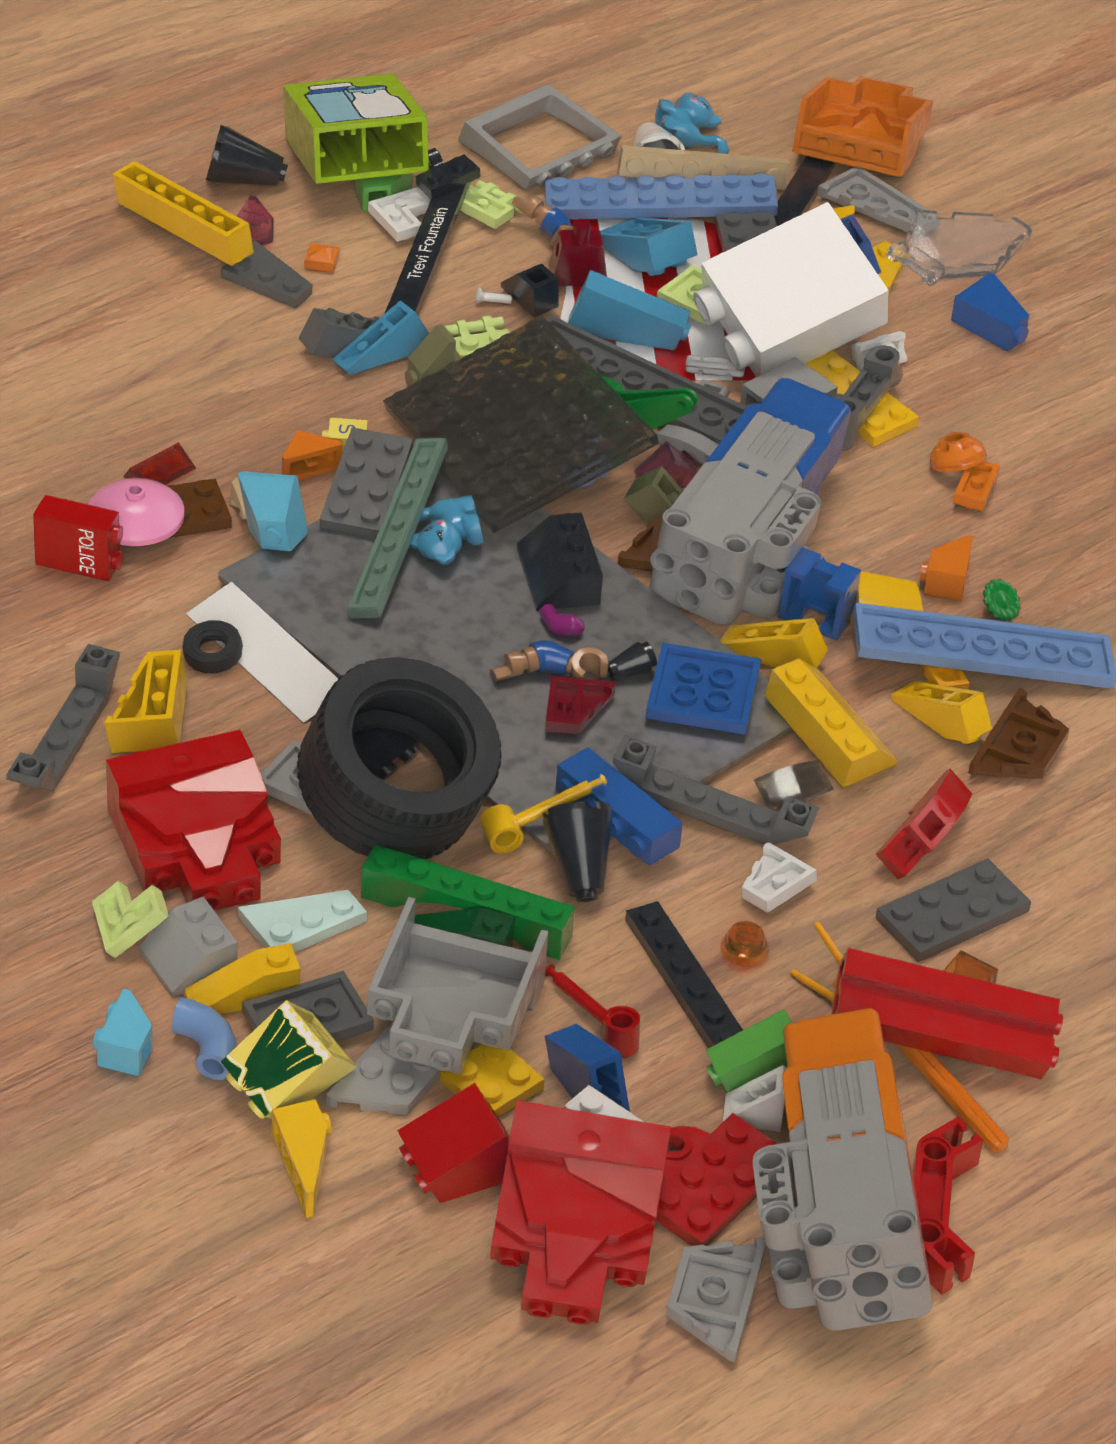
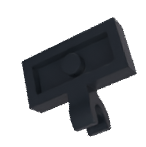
(446, 176)

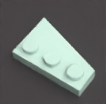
(302, 919)

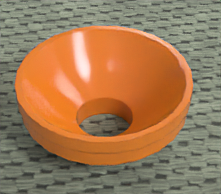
(957, 452)

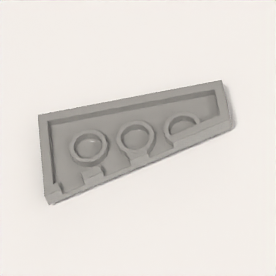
(871, 197)

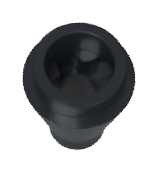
(633, 661)

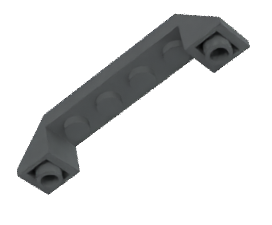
(73, 723)
(710, 804)

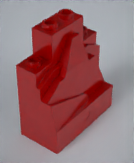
(195, 818)
(577, 1206)

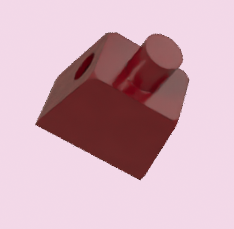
(577, 253)

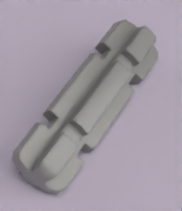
(712, 366)

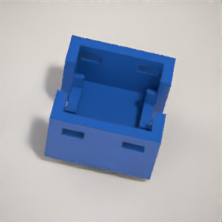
(821, 587)

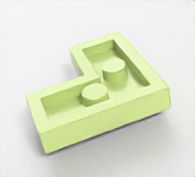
(127, 921)

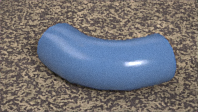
(209, 1031)

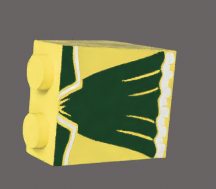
(286, 1060)

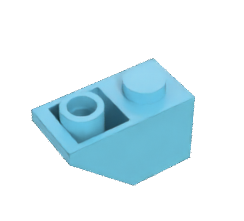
(125, 1038)

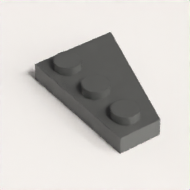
(269, 276)

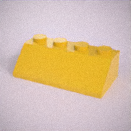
(827, 723)

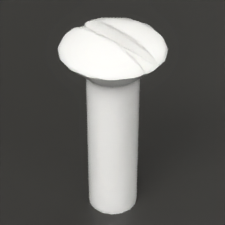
(492, 297)

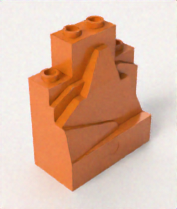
(862, 124)

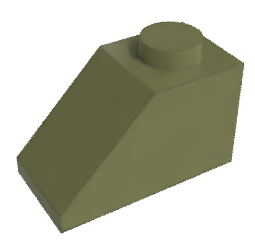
(431, 355)
(653, 494)

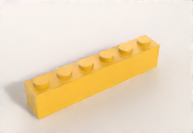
(183, 213)

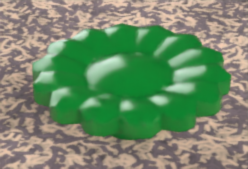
(1001, 600)

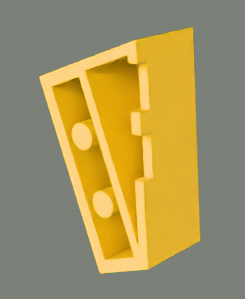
(152, 707)

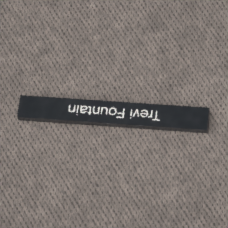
(427, 249)

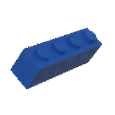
(636, 819)

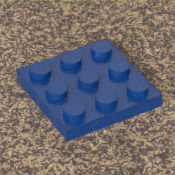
(703, 688)

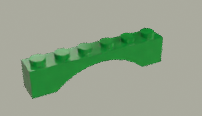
(394, 876)

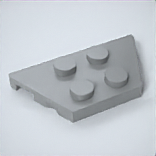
(383, 1081)
(716, 1292)

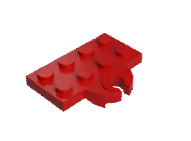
(708, 1178)

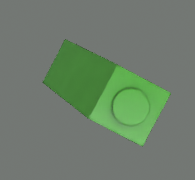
(749, 1053)

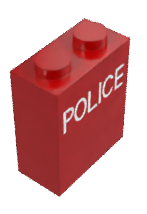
(77, 538)

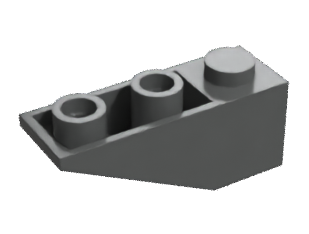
(330, 331)

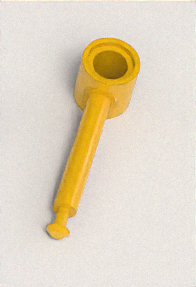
(504, 827)

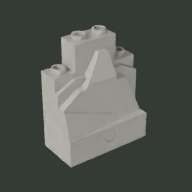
(452, 992)

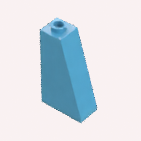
(627, 314)

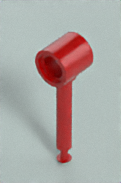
(618, 1023)

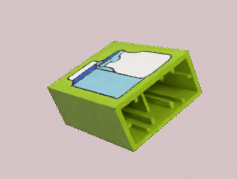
(355, 128)

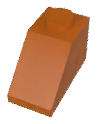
(947, 569)

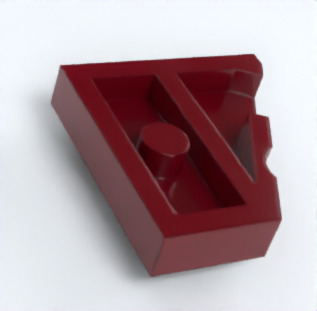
(575, 703)

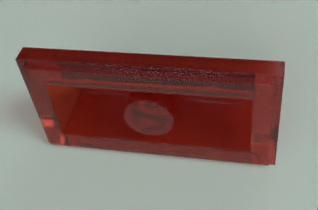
(163, 466)

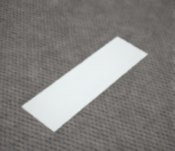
(269, 651)

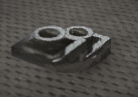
(800, 780)

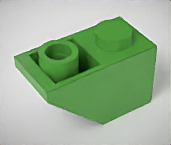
(379, 187)

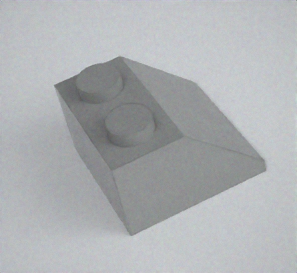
(188, 946)

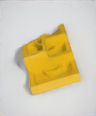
(887, 592)

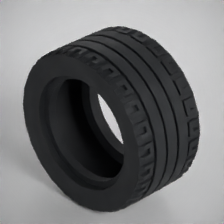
(426, 706)

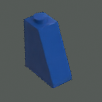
(991, 313)
(586, 1060)

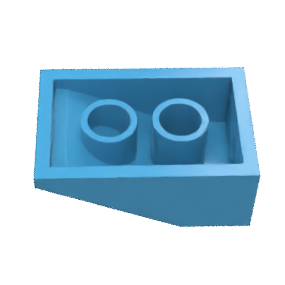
(651, 243)

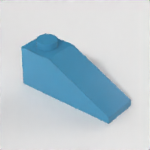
(386, 340)

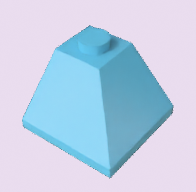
(273, 509)

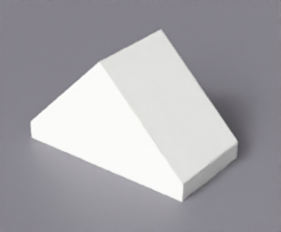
(759, 1101)

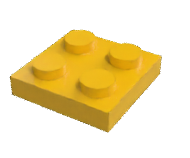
(498, 1074)

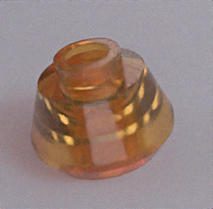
(745, 944)

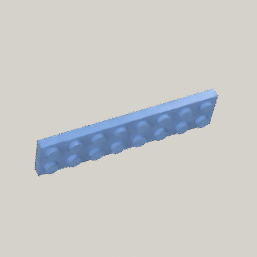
(661, 196)
(983, 645)

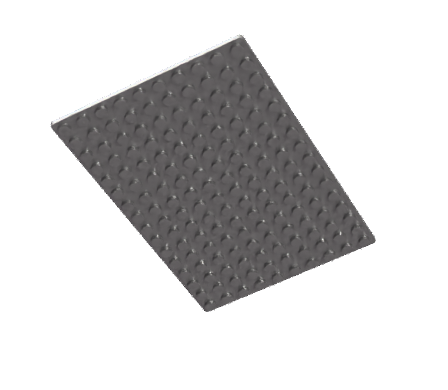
(474, 614)

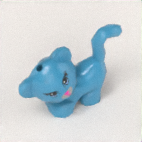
(685, 119)
(452, 523)

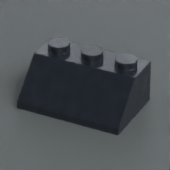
(561, 563)

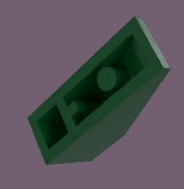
(474, 923)

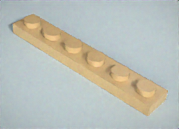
(661, 162)

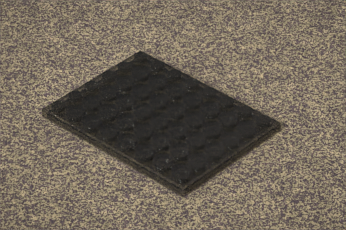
(521, 422)

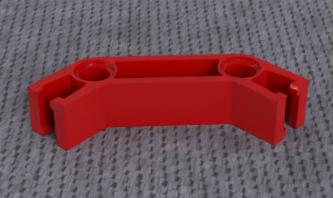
(936, 1163)

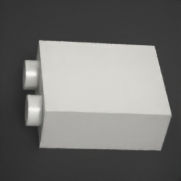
(792, 293)

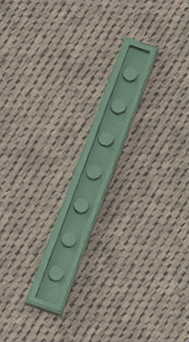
(397, 528)

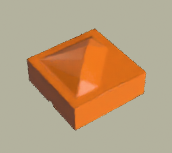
(321, 257)

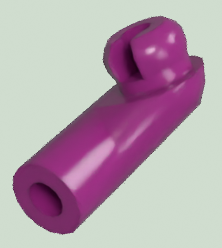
(561, 624)

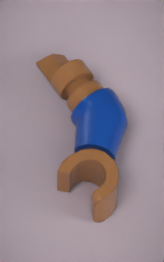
(550, 219)
(552, 658)

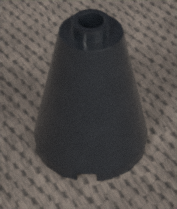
(244, 161)
(580, 846)

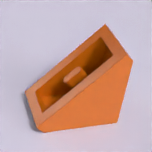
(311, 455)

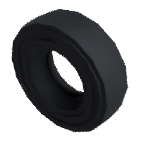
(212, 631)

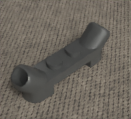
(879, 374)

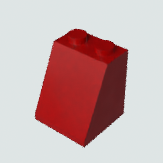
(457, 1146)

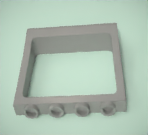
(479, 130)

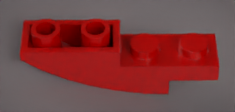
(926, 825)

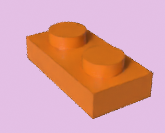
(976, 485)

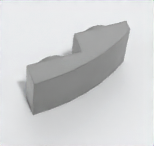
(687, 440)

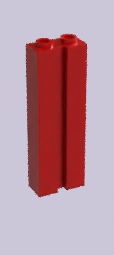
(952, 1013)

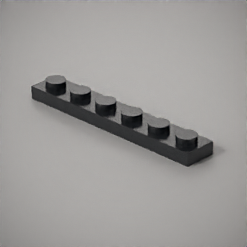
(682, 973)

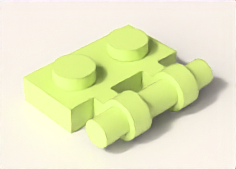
(489, 204)
(468, 342)

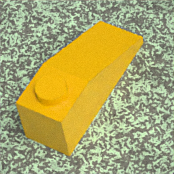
(778, 641)
(947, 710)
(247, 978)
(302, 1143)

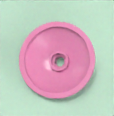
(145, 508)

